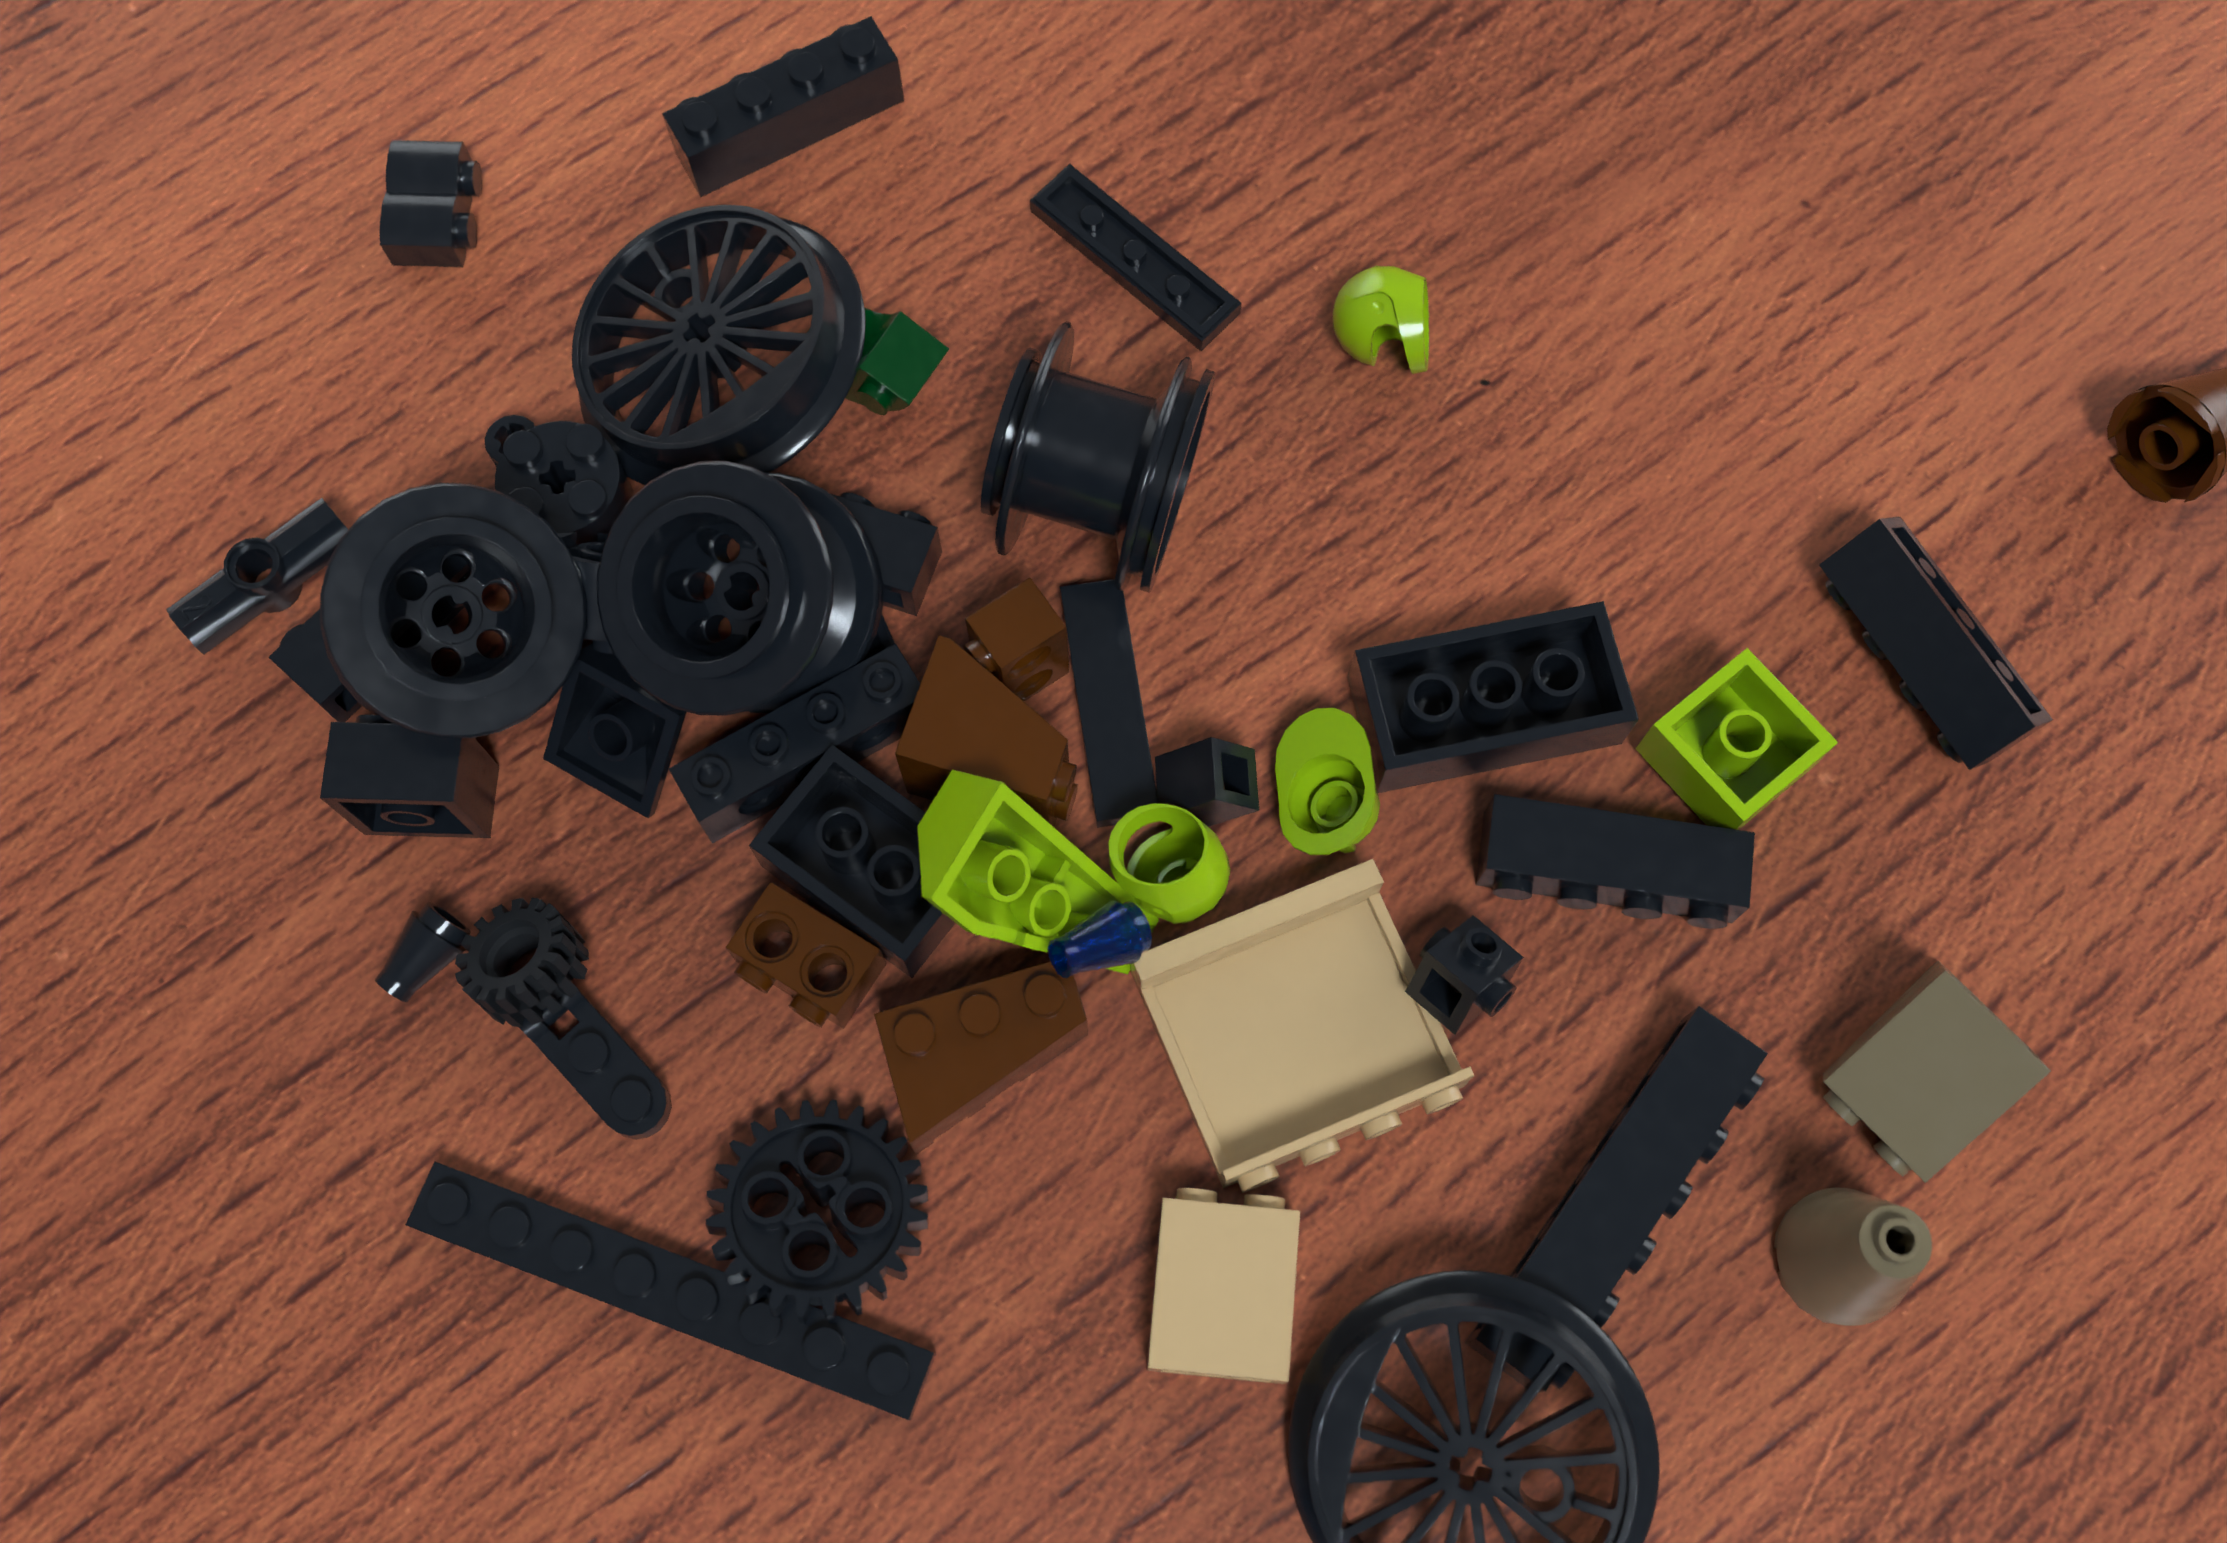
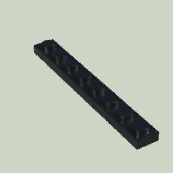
(669, 1290)

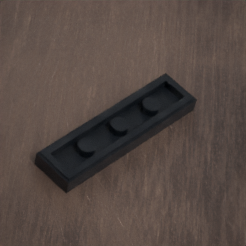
(1135, 257)
(1108, 700)

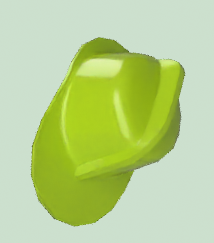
(1326, 783)

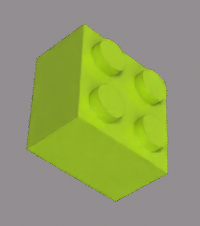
(1735, 743)

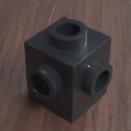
(1469, 962)

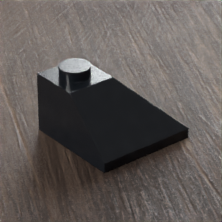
(613, 733)

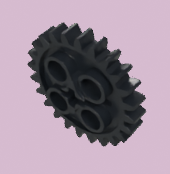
(768, 1244)

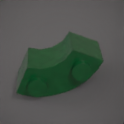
(894, 362)

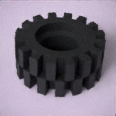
(540, 980)

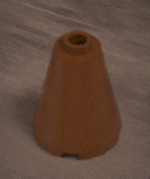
(2173, 436)

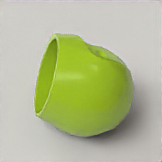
(1381, 307)
(1172, 872)

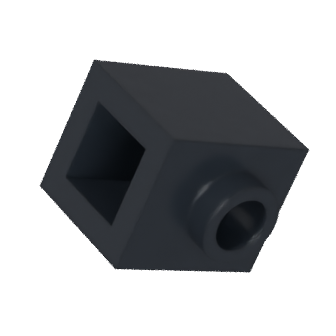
(1209, 780)

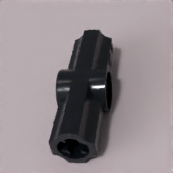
(232, 596)

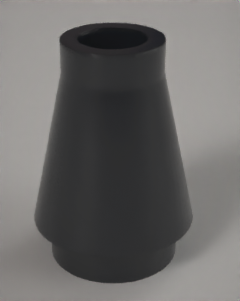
(422, 950)

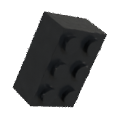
(855, 857)

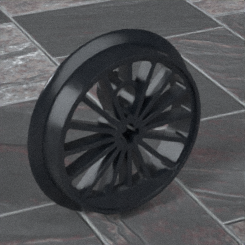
(711, 341)
(1345, 1373)

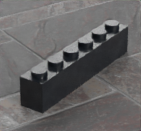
(1633, 1181)

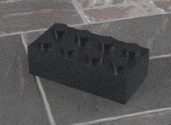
(1491, 696)

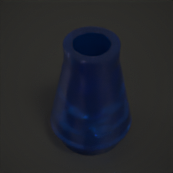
(1103, 940)

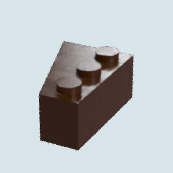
(974, 1043)

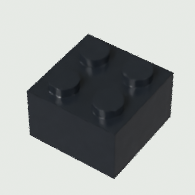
(408, 781)

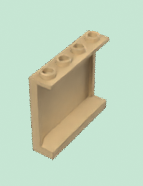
(1297, 1027)

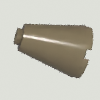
(1850, 1255)

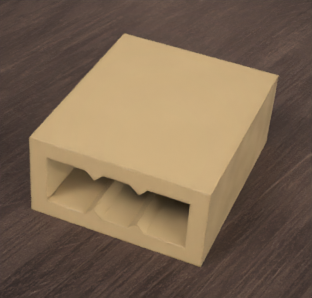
(1224, 1287)

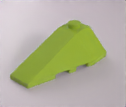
(1006, 868)

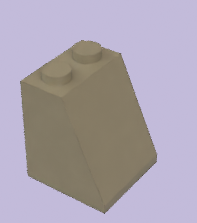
(1931, 1074)

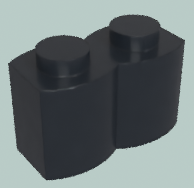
(429, 203)

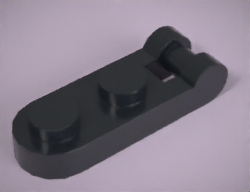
(603, 1069)

